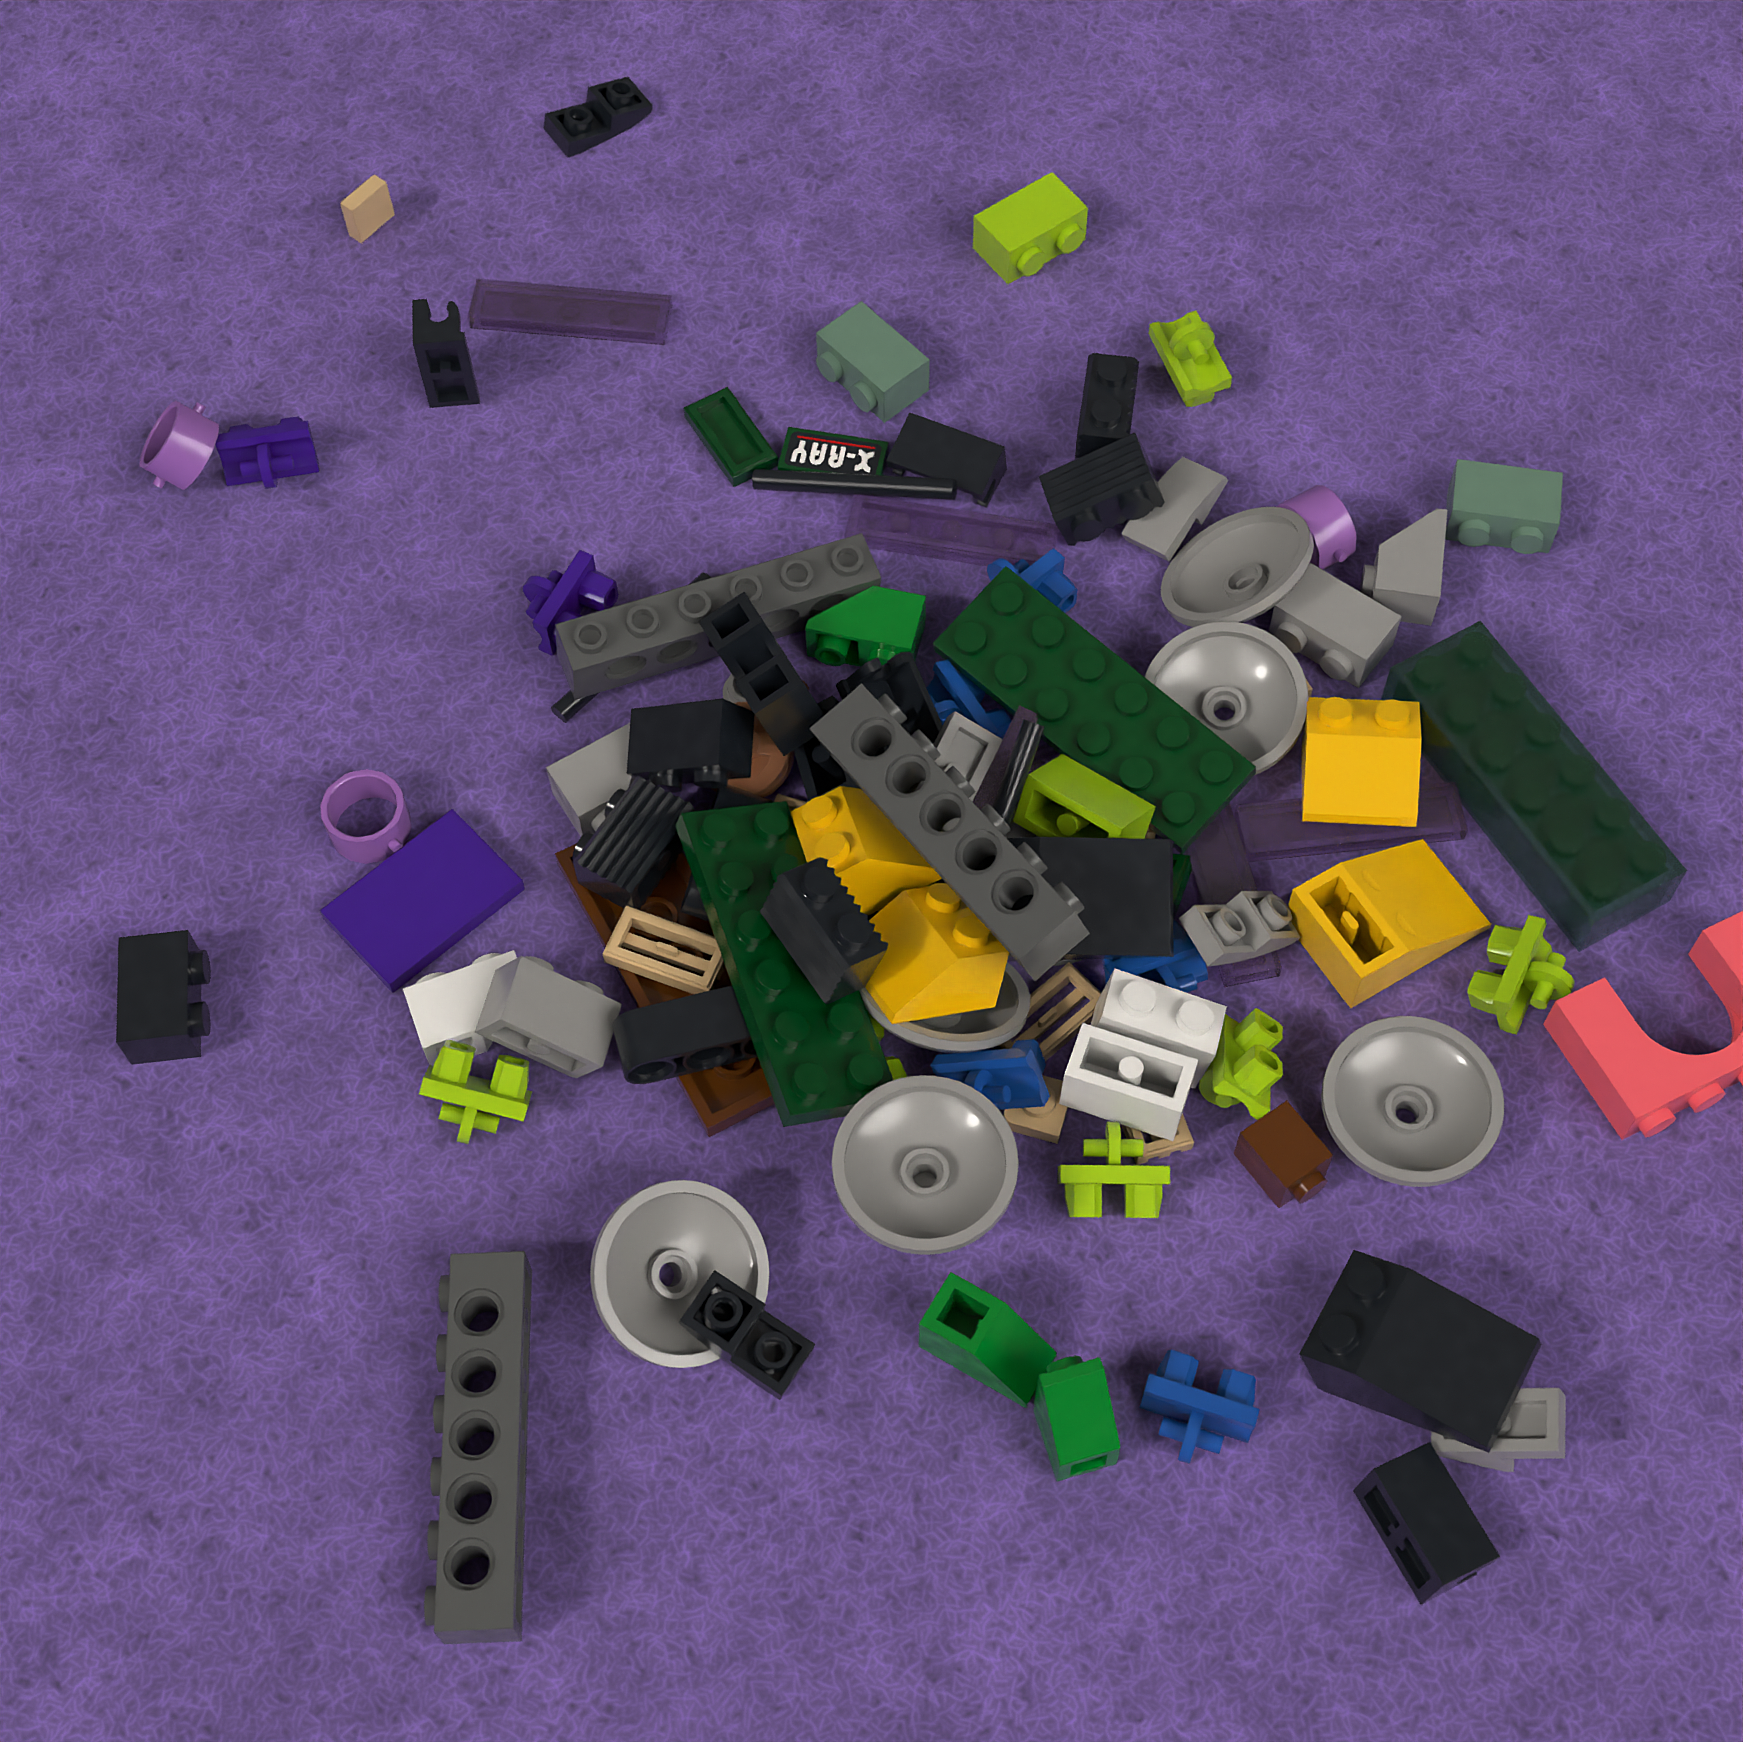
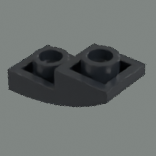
(607, 113)
(746, 1335)

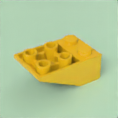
(1382, 918)

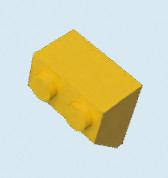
(1361, 761)
(861, 847)
(935, 958)

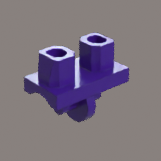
(267, 452)
(565, 596)

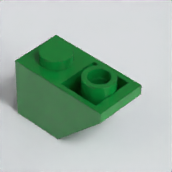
(867, 627)
(984, 1340)
(1076, 1417)

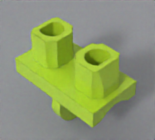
(1191, 358)
(1530, 975)
(1244, 1064)
(451, 1083)
(1140, 1183)

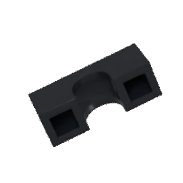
(763, 673)

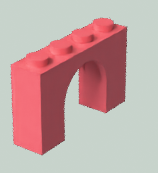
(1631, 1074)

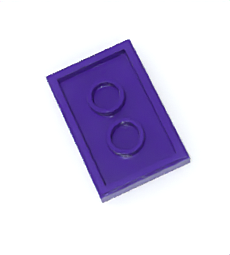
(422, 900)

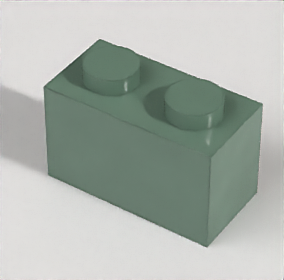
(872, 362)
(1503, 506)

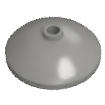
(1238, 567)
(1242, 671)
(966, 1030)
(1420, 1069)
(932, 1129)
(693, 1232)

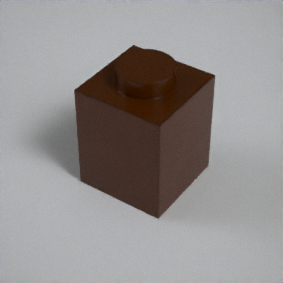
(1284, 1156)

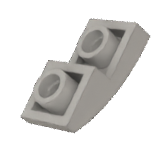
(1188, 497)
(1241, 929)

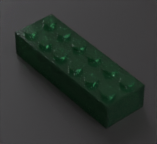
(1534, 787)

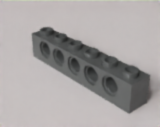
(664, 629)
(1033, 935)
(493, 1606)

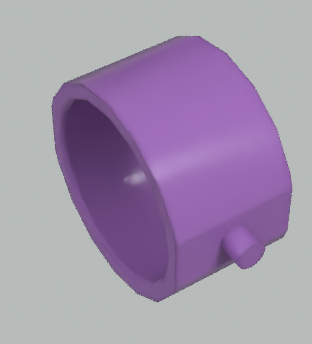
(179, 445)
(1328, 522)
(358, 786)

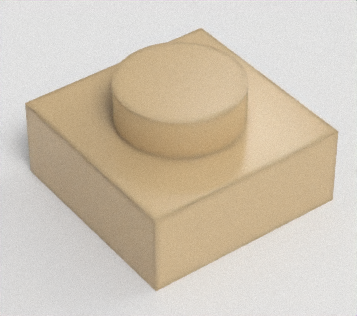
(1040, 1122)

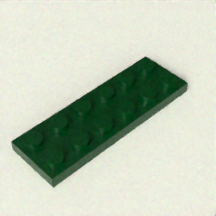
(1094, 706)
(811, 1052)

